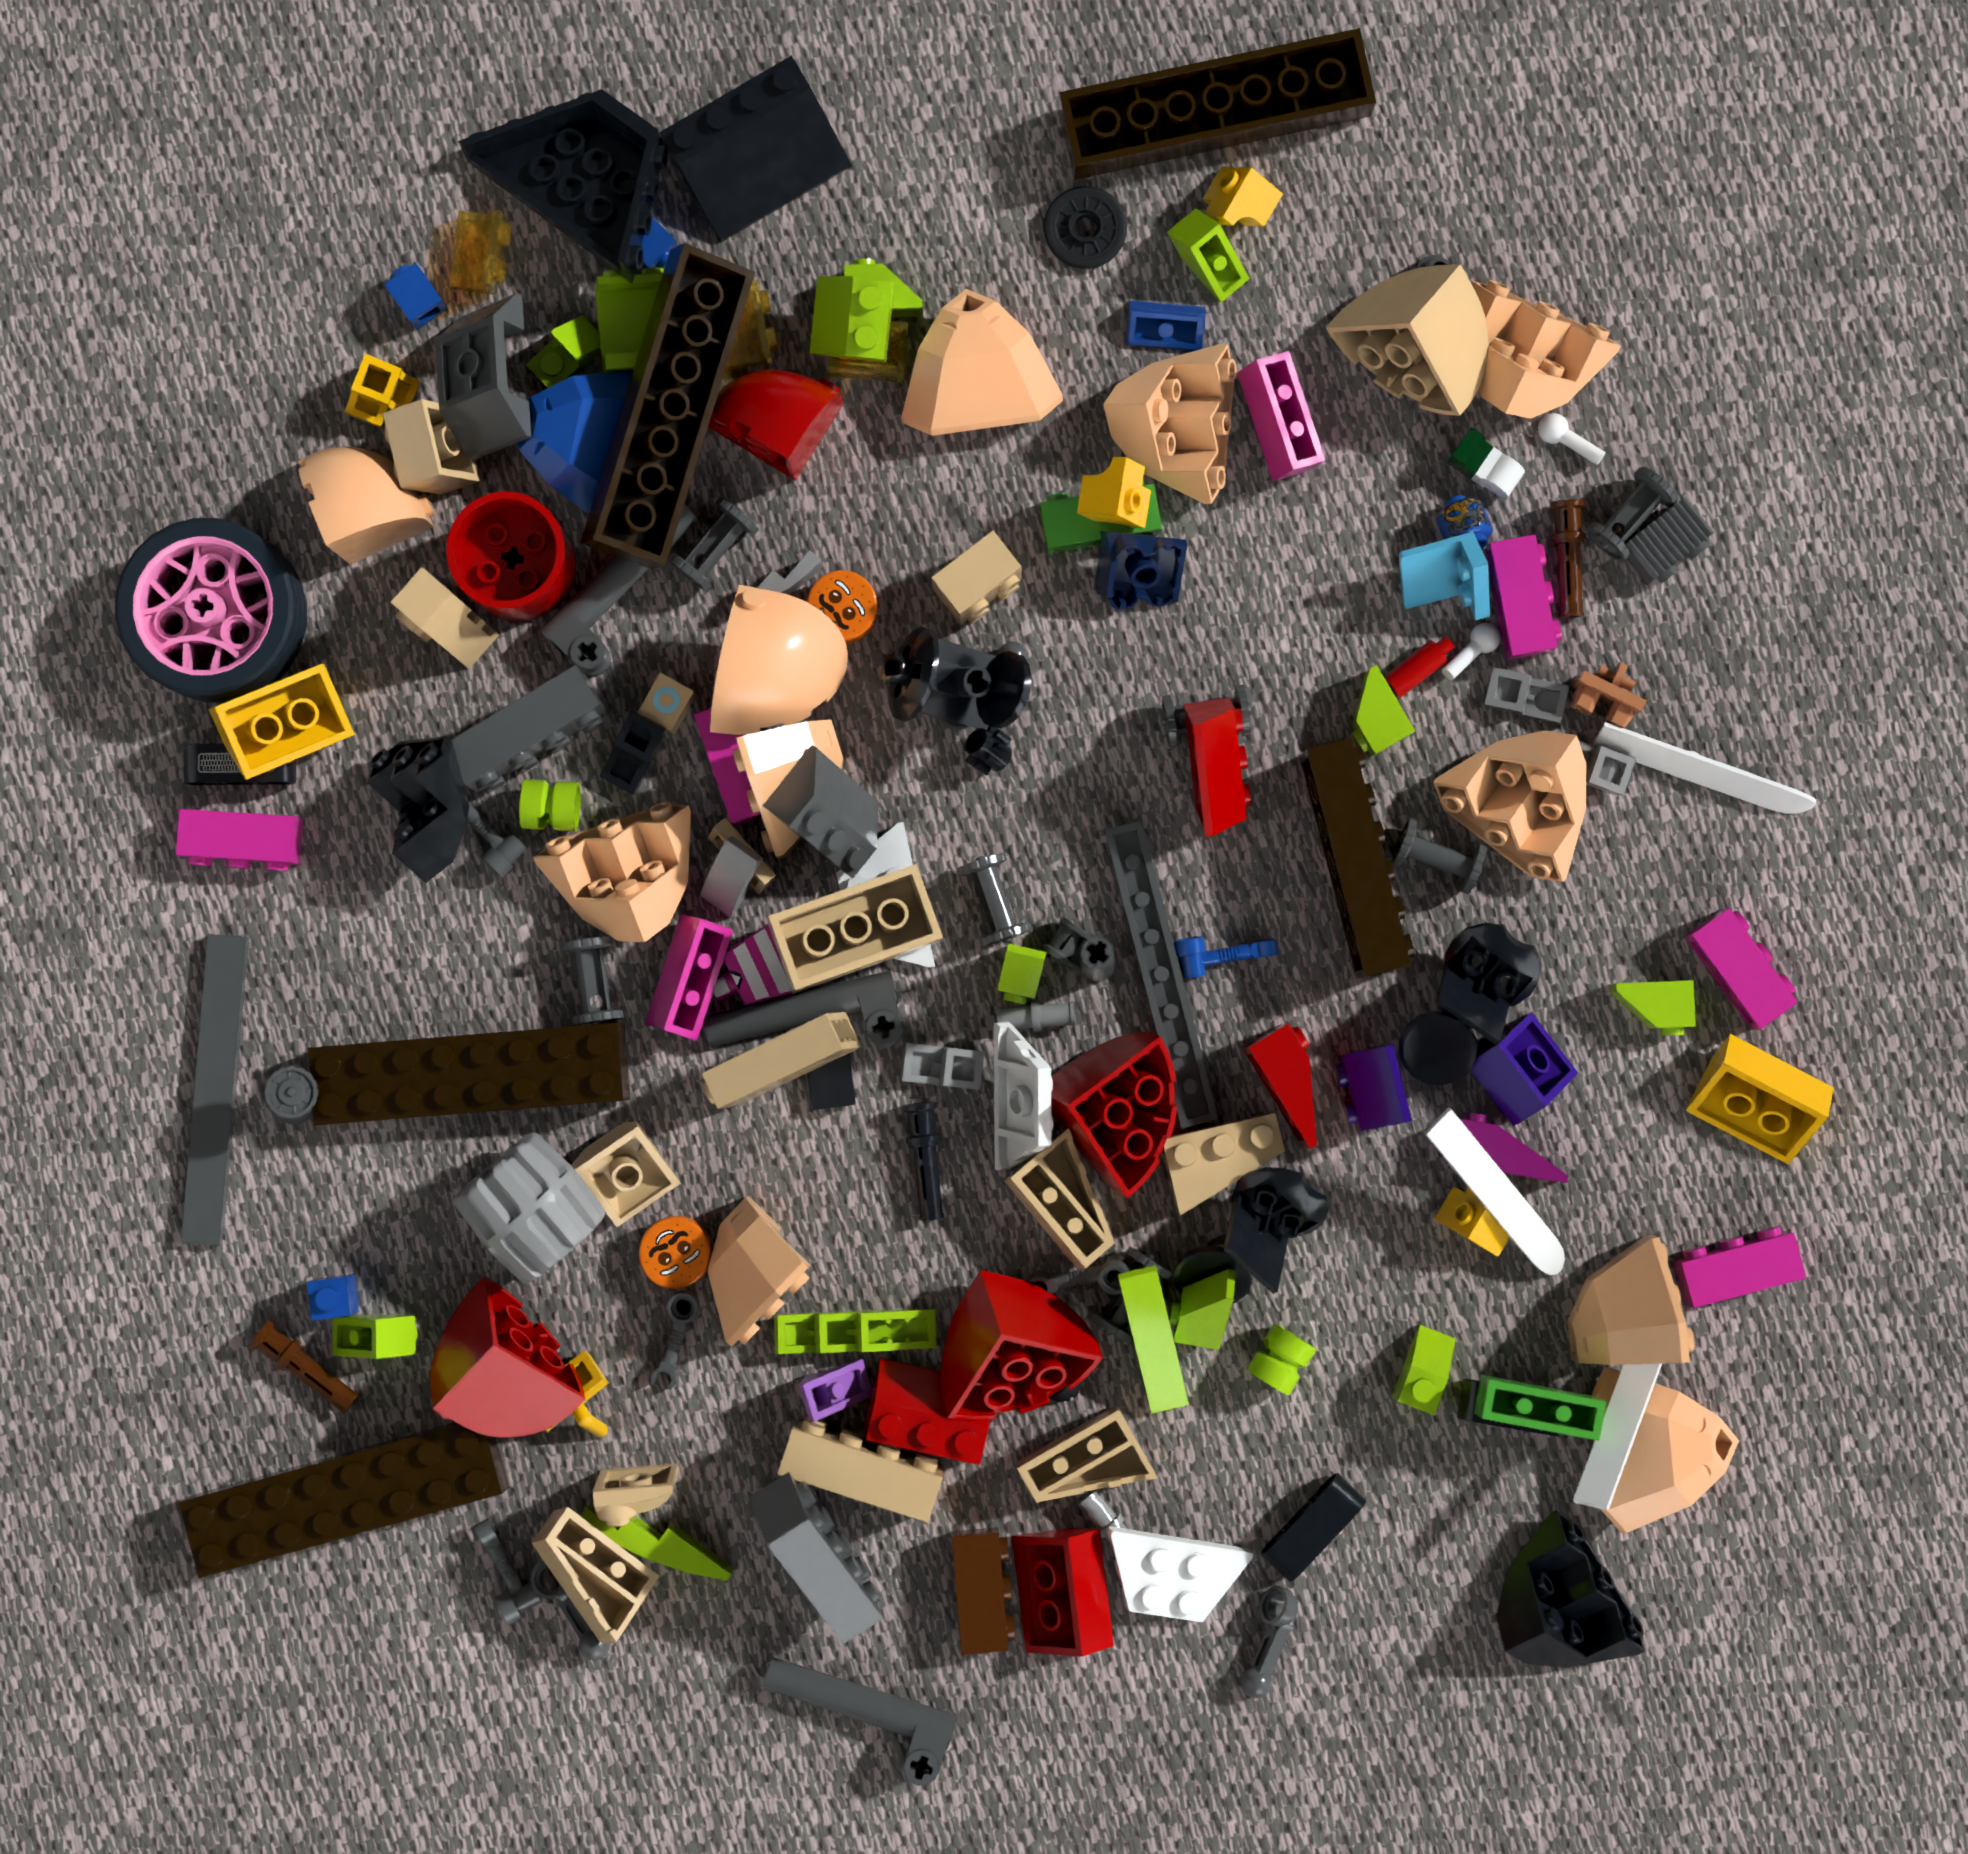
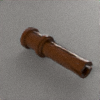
(1568, 538)
(289, 1356)

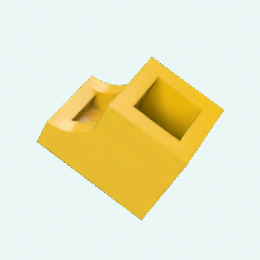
(1241, 196)
(379, 389)
(1116, 495)
(1470, 1219)

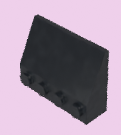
(755, 149)

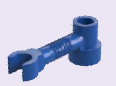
(1195, 957)

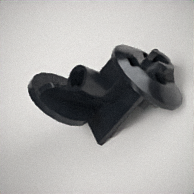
(955, 682)
(1473, 995)
(1265, 1213)

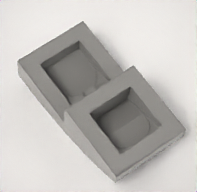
(802, 573)
(1527, 696)
(1607, 768)
(730, 876)
(941, 1066)

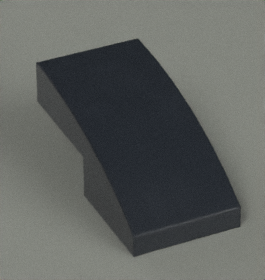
(633, 752)

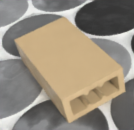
(780, 1060)

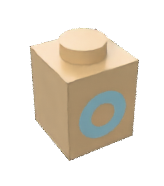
(667, 703)

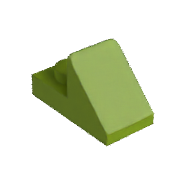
(567, 353)

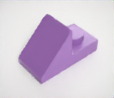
(835, 1389)

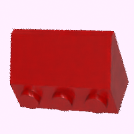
(1217, 764)
(911, 1415)
(1063, 1592)

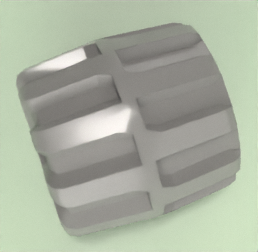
(529, 1207)

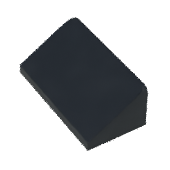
(832, 1084)

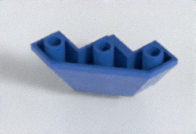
(574, 432)

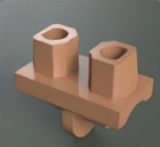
(1592, 688)

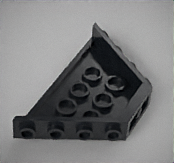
(583, 170)

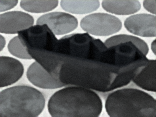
(428, 791)
(1563, 1603)

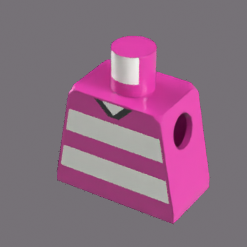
(753, 970)

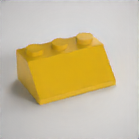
(282, 721)
(1761, 1099)

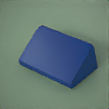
(1165, 325)

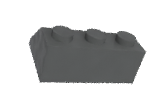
(828, 811)

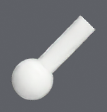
(1555, 429)
(1483, 639)

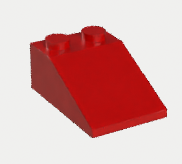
(1286, 1073)

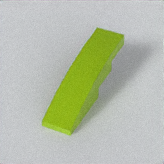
(855, 1331)
(1153, 1339)
(671, 1549)

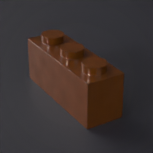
(982, 1590)

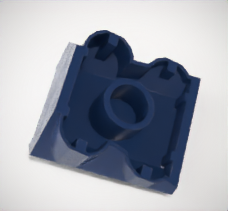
(1139, 568)

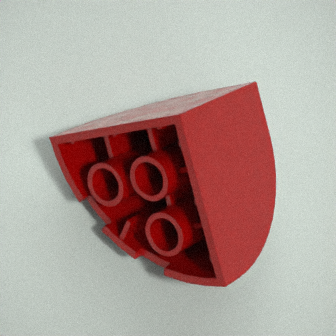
(776, 416)
(1119, 1107)
(1012, 1349)
(500, 1369)

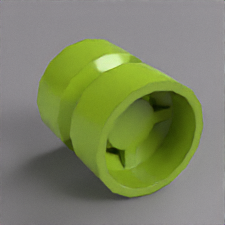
(550, 805)
(1281, 1359)

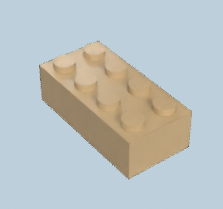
(854, 928)
(861, 1469)

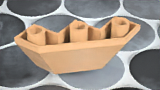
(1536, 353)
(977, 371)
(1178, 420)
(769, 759)
(1522, 799)
(624, 871)
(751, 1270)
(1631, 1311)
(1672, 1458)

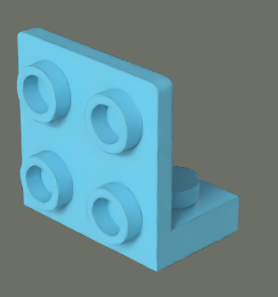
(1445, 571)

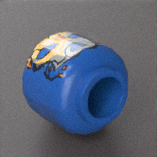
(1464, 516)

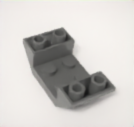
(474, 379)

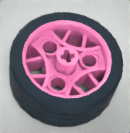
(210, 609)

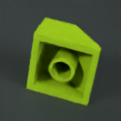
(852, 318)

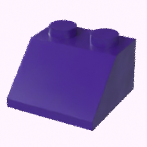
(1523, 1070)
(1373, 1088)

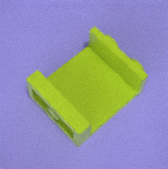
(624, 315)

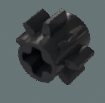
(988, 749)

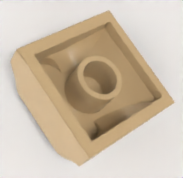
(625, 1171)
(632, 1490)

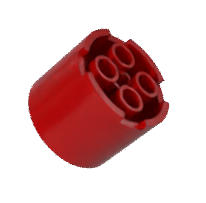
(495, 531)

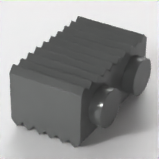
(1667, 540)

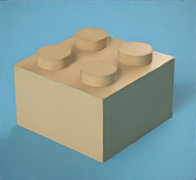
(426, 450)
(977, 579)

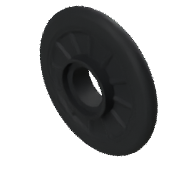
(1091, 204)

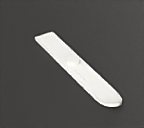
(1704, 771)
(1496, 1192)
(1617, 1435)

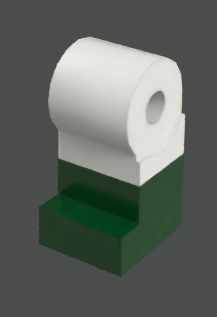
(1486, 464)

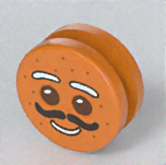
(847, 601)
(675, 1252)

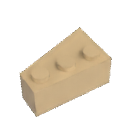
(438, 614)
(1217, 1156)
(1062, 1201)
(1087, 1459)
(594, 1572)

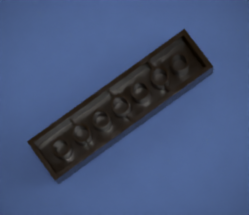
(1216, 104)
(667, 406)
(470, 1073)
(341, 1496)

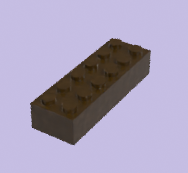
(1355, 858)

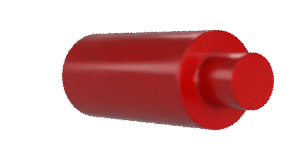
(1418, 666)

